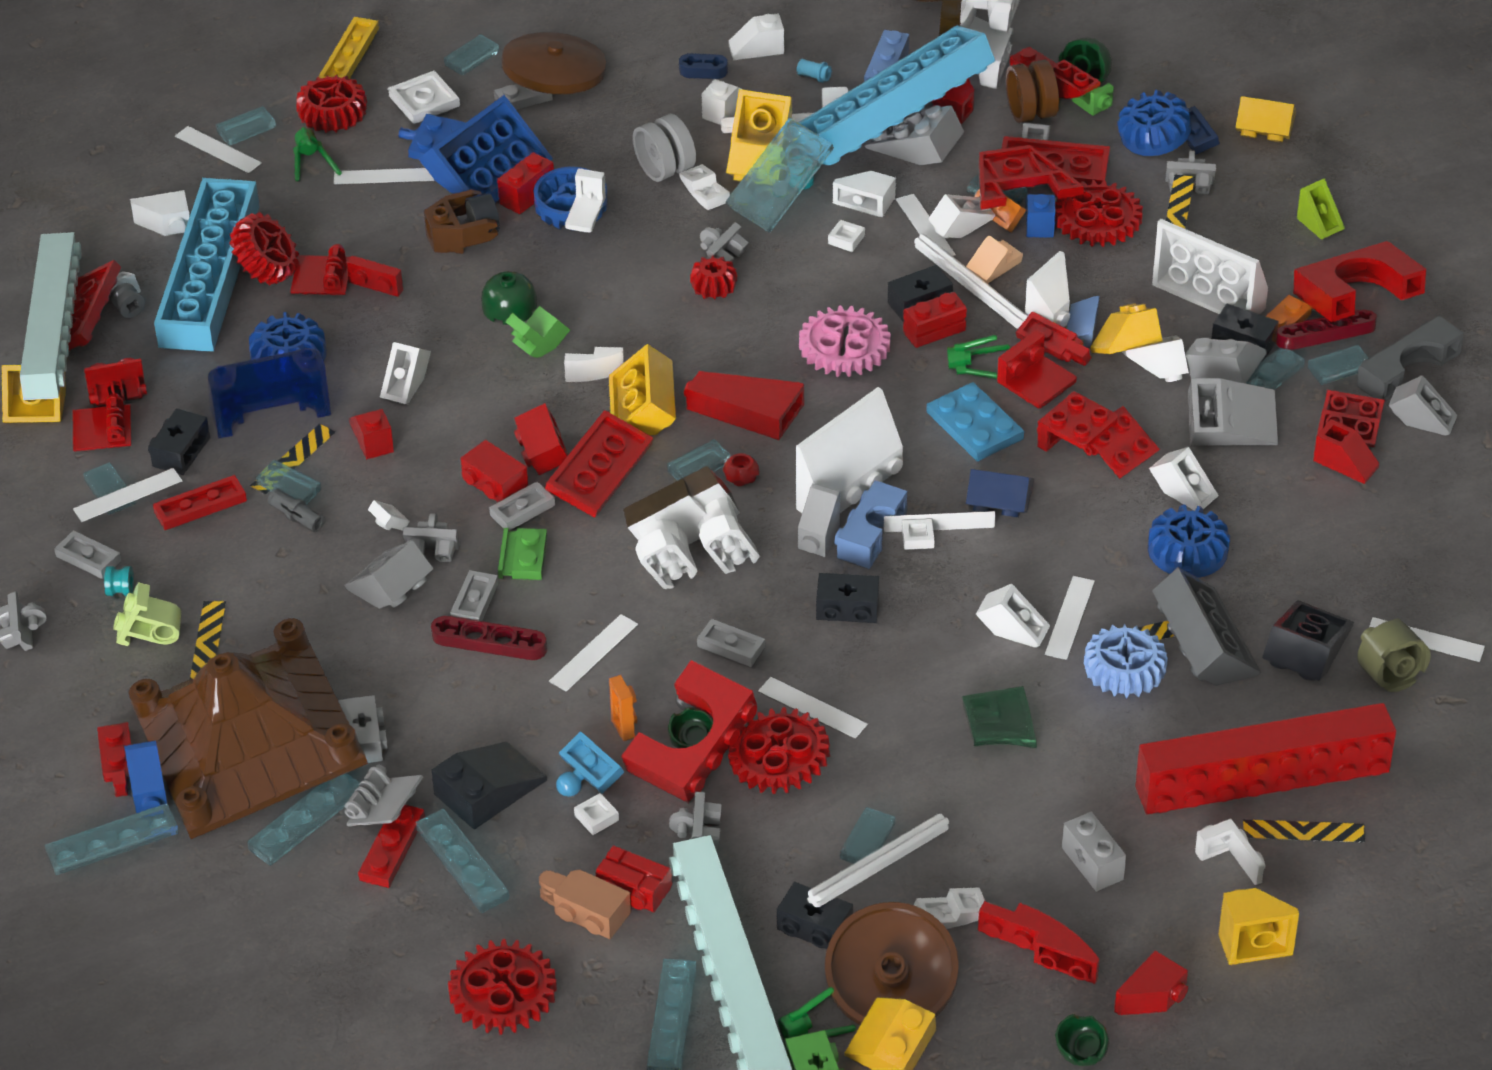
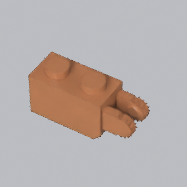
(586, 901)

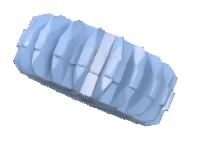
(1125, 660)

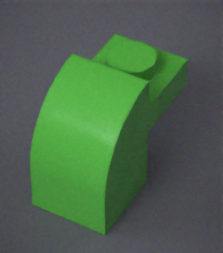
(539, 334)

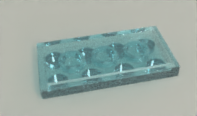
(779, 174)

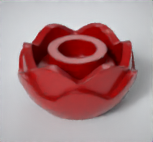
(741, 469)

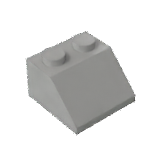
(1223, 359)
(391, 576)

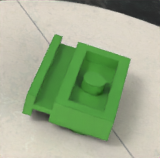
(523, 553)

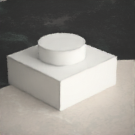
(846, 235)
(388, 516)
(917, 534)
(596, 814)

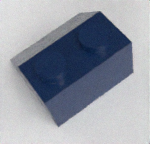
(999, 491)

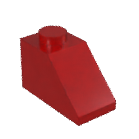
(373, 433)
(1152, 987)

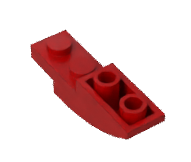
(1070, 79)
(1051, 941)

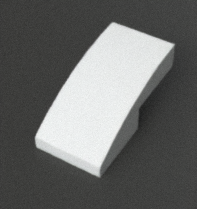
(703, 186)
(592, 366)
(956, 909)

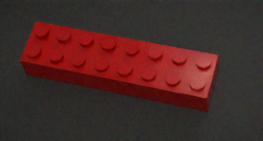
(1265, 758)

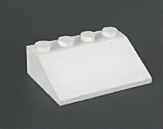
(1206, 271)
(850, 452)

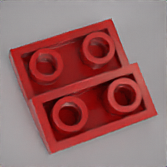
(1354, 411)

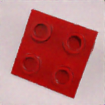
(322, 273)
(109, 377)
(102, 426)
(1123, 445)

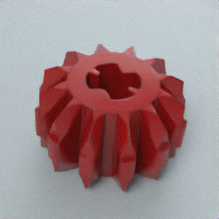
(713, 277)

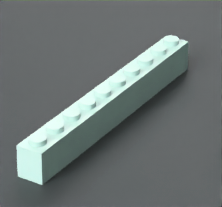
(50, 316)
(727, 956)

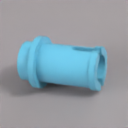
(821, 72)

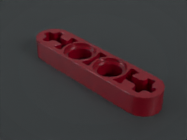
(1323, 331)
(490, 633)

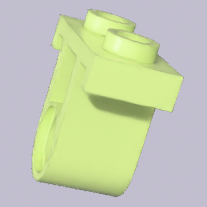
(147, 618)

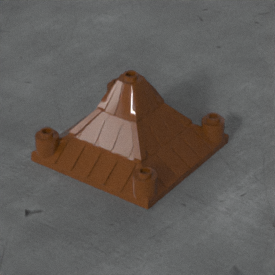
(247, 731)

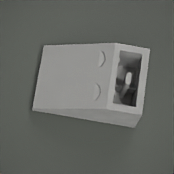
(921, 137)
(1231, 413)

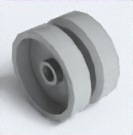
(664, 147)

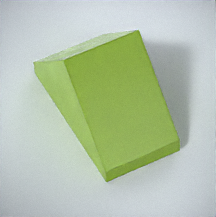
(1319, 210)

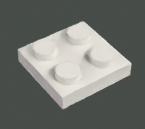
(423, 96)

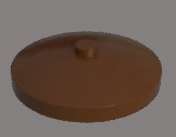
(553, 63)
(891, 954)

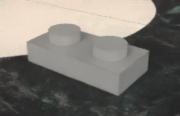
(521, 96)
(522, 506)
(87, 554)
(475, 596)
(731, 642)

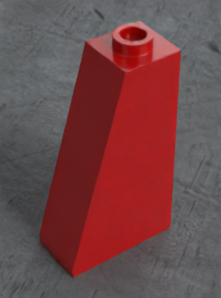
(746, 401)

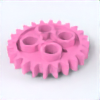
(864, 345)

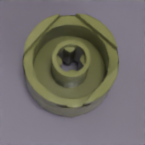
(1393, 655)

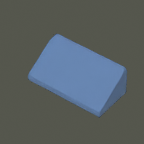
(1083, 319)

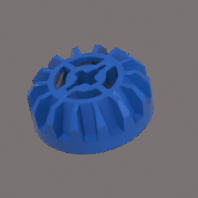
(1150, 128)
(556, 194)
(286, 336)
(1193, 555)

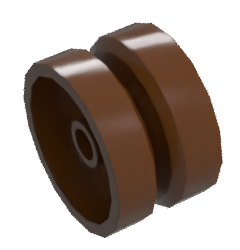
(1032, 91)

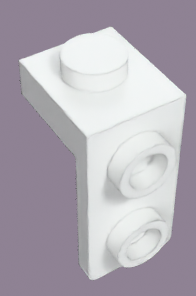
(588, 200)
(1227, 837)

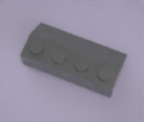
(1204, 629)

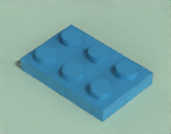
(975, 421)

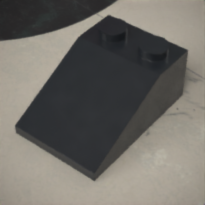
(1306, 640)
(484, 781)

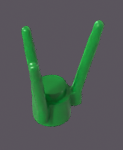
(307, 144)
(961, 354)
(798, 1022)

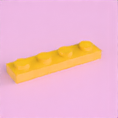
(351, 48)

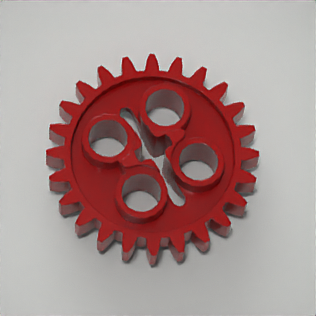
(1099, 214)
(779, 750)
(502, 986)

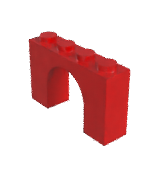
(1326, 287)
(686, 769)

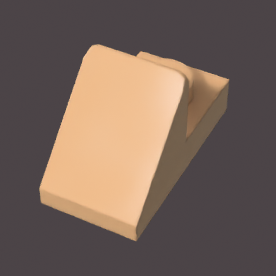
(994, 259)

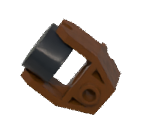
(444, 229)

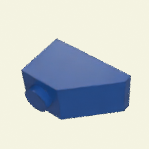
(1040, 215)
(145, 775)

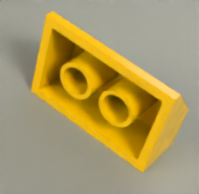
(644, 391)

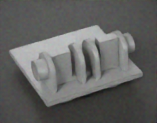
(380, 797)

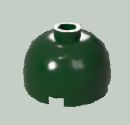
(1089, 56)
(508, 294)

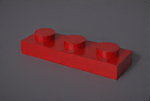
(199, 502)
(390, 848)

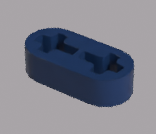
(703, 66)

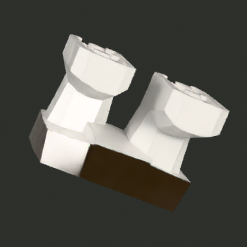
(996, 30)
(681, 514)

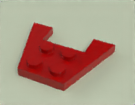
(1020, 168)

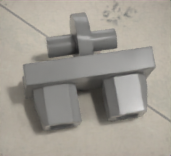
(1203, 172)
(719, 244)
(434, 536)
(19, 622)
(703, 813)

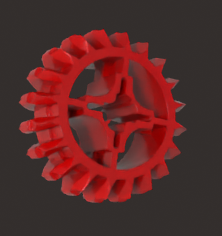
(331, 103)
(264, 248)

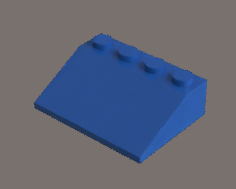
(483, 150)

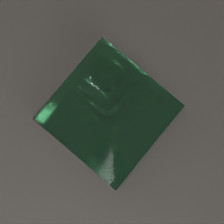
(1000, 718)

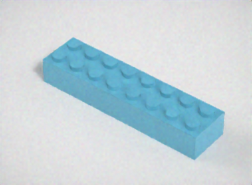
(900, 90)
(204, 267)

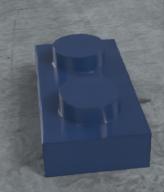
(1202, 135)

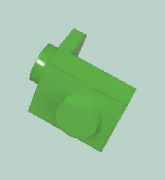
(1096, 100)

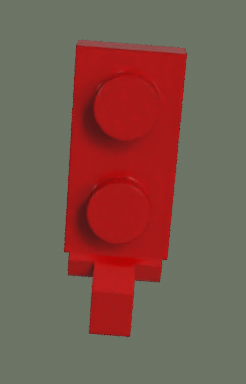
(1058, 340)
(113, 757)

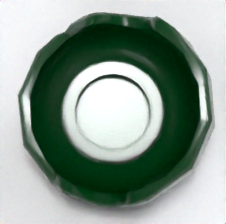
(689, 727)
(1082, 1040)

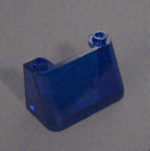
(267, 384)

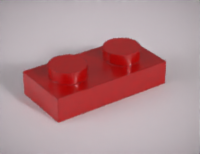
(375, 276)

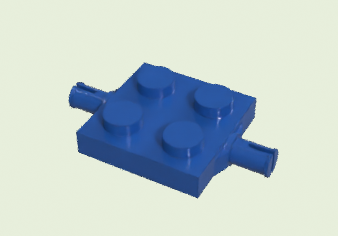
(431, 132)

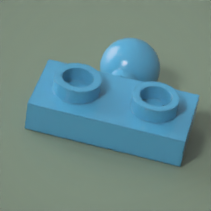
(588, 764)

